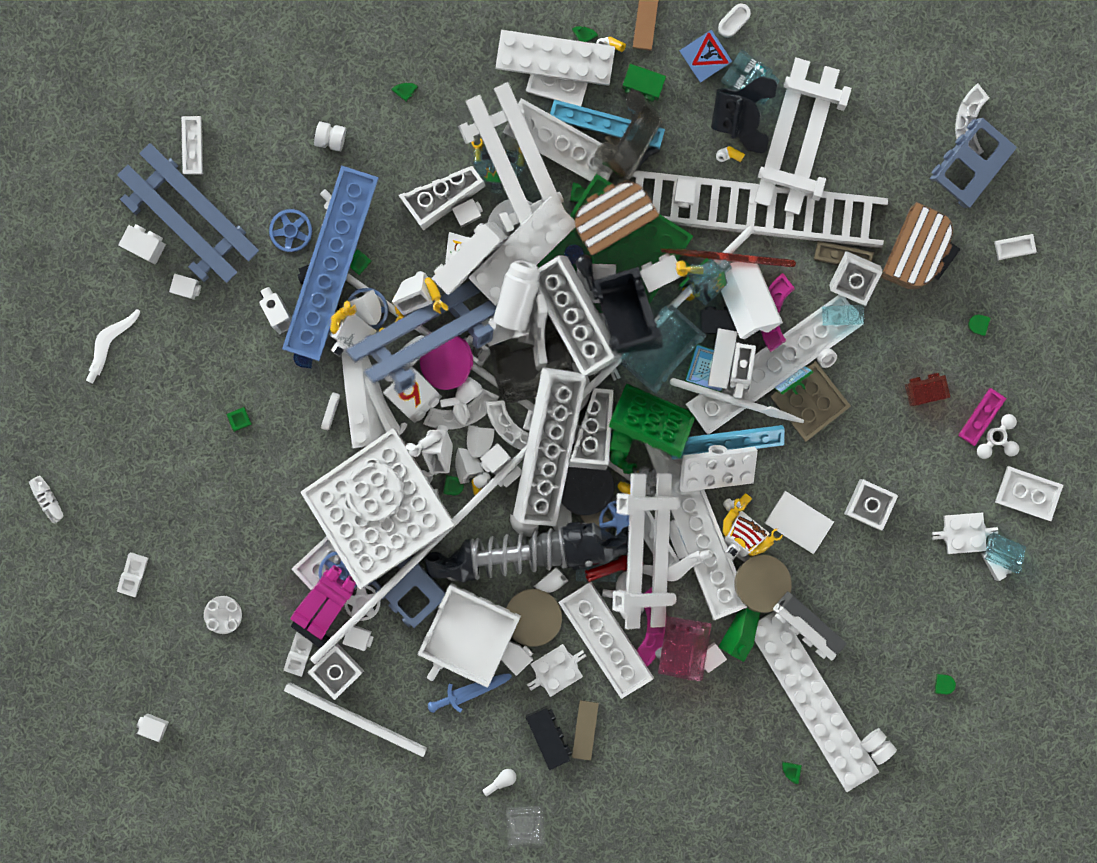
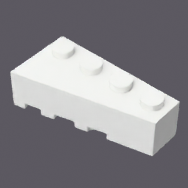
(439, 197)
(469, 257)
(593, 439)

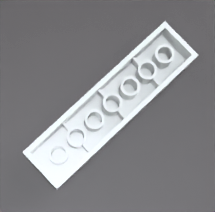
(549, 447)

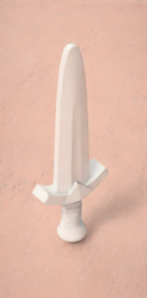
(382, 409)

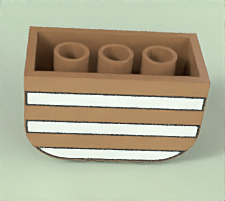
(613, 215)
(919, 248)

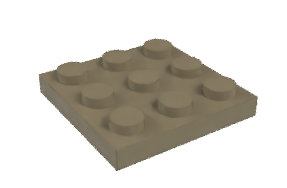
(816, 404)

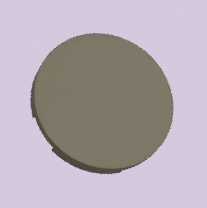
(762, 583)
(539, 617)

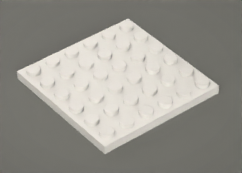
(378, 546)

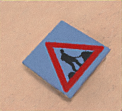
(705, 56)

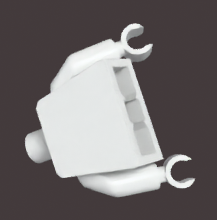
(436, 451)

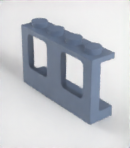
(983, 169)
(415, 577)

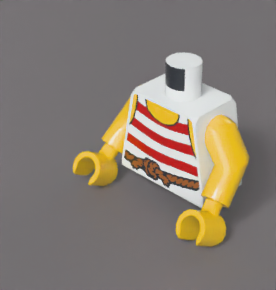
(744, 534)

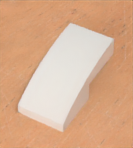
(132, 574)
(298, 655)

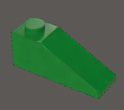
(741, 634)

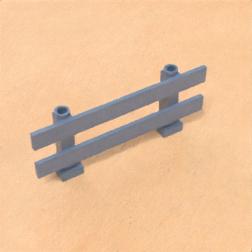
(145, 192)
(393, 364)

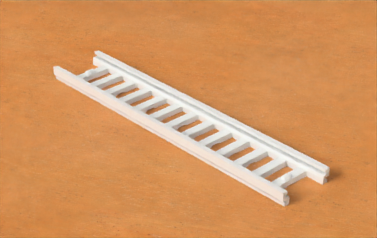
(768, 230)

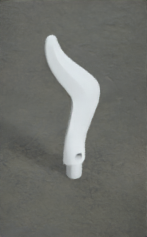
(103, 341)
(682, 567)

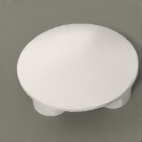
(222, 615)

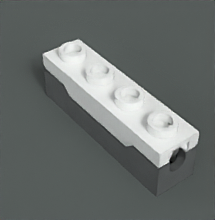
(808, 625)

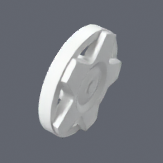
(360, 600)

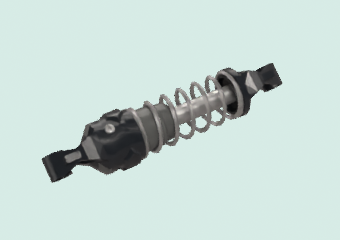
(570, 547)

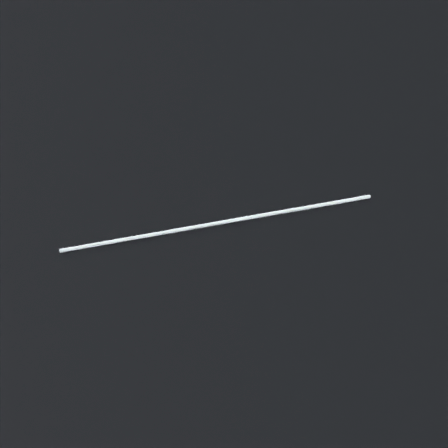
(490, 486)

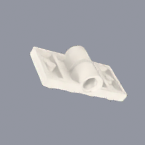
(718, 468)

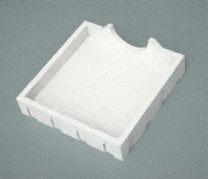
(469, 635)

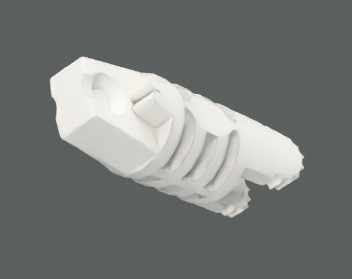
(46, 499)

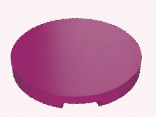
(448, 364)

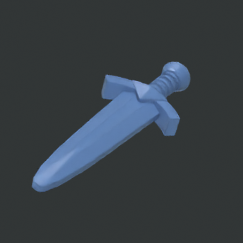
(466, 693)

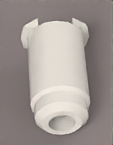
(517, 298)

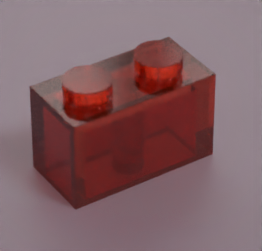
(927, 390)

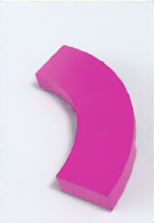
(779, 291)
(653, 639)

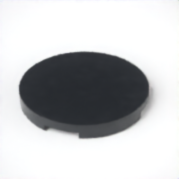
(587, 490)

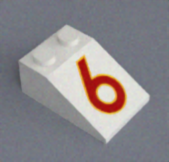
(415, 400)

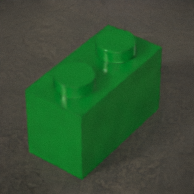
(644, 81)

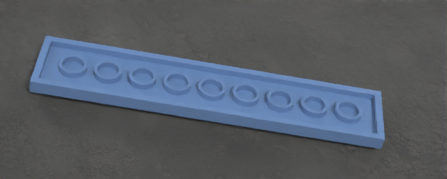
(330, 263)

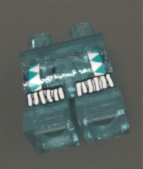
(744, 71)

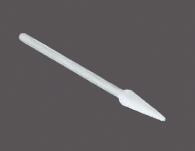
(769, 411)

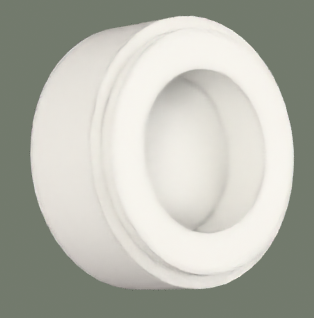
(827, 358)

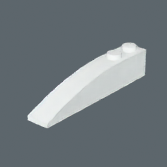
(363, 418)

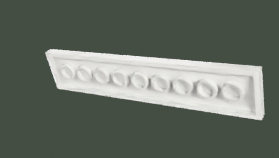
(770, 369)
(700, 534)
(814, 702)

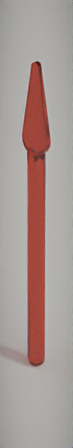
(733, 257)

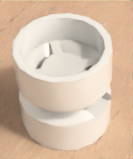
(330, 136)
(880, 749)

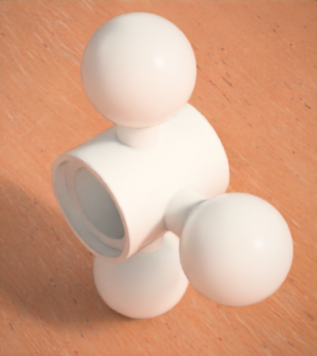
(1010, 448)

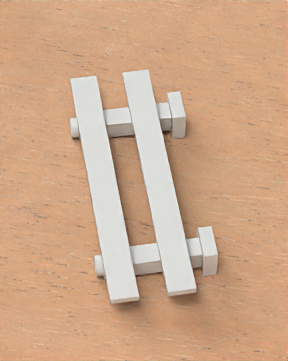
(485, 126)
(799, 181)
(635, 506)

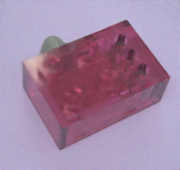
(684, 648)

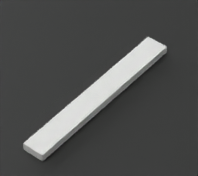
(355, 719)

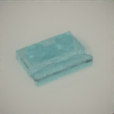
(1005, 552)

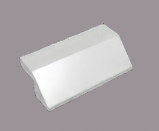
(749, 300)

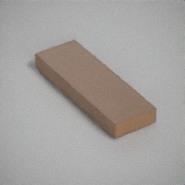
(645, 24)

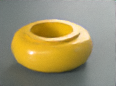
(624, 487)

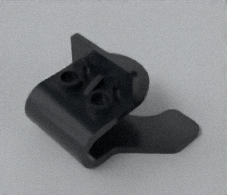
(739, 115)

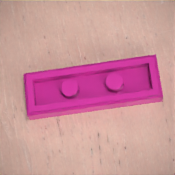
(982, 416)

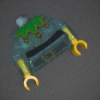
(486, 169)
(705, 279)

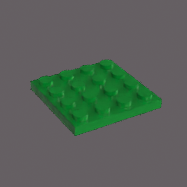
(652, 420)

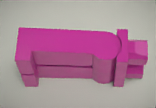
(329, 587)

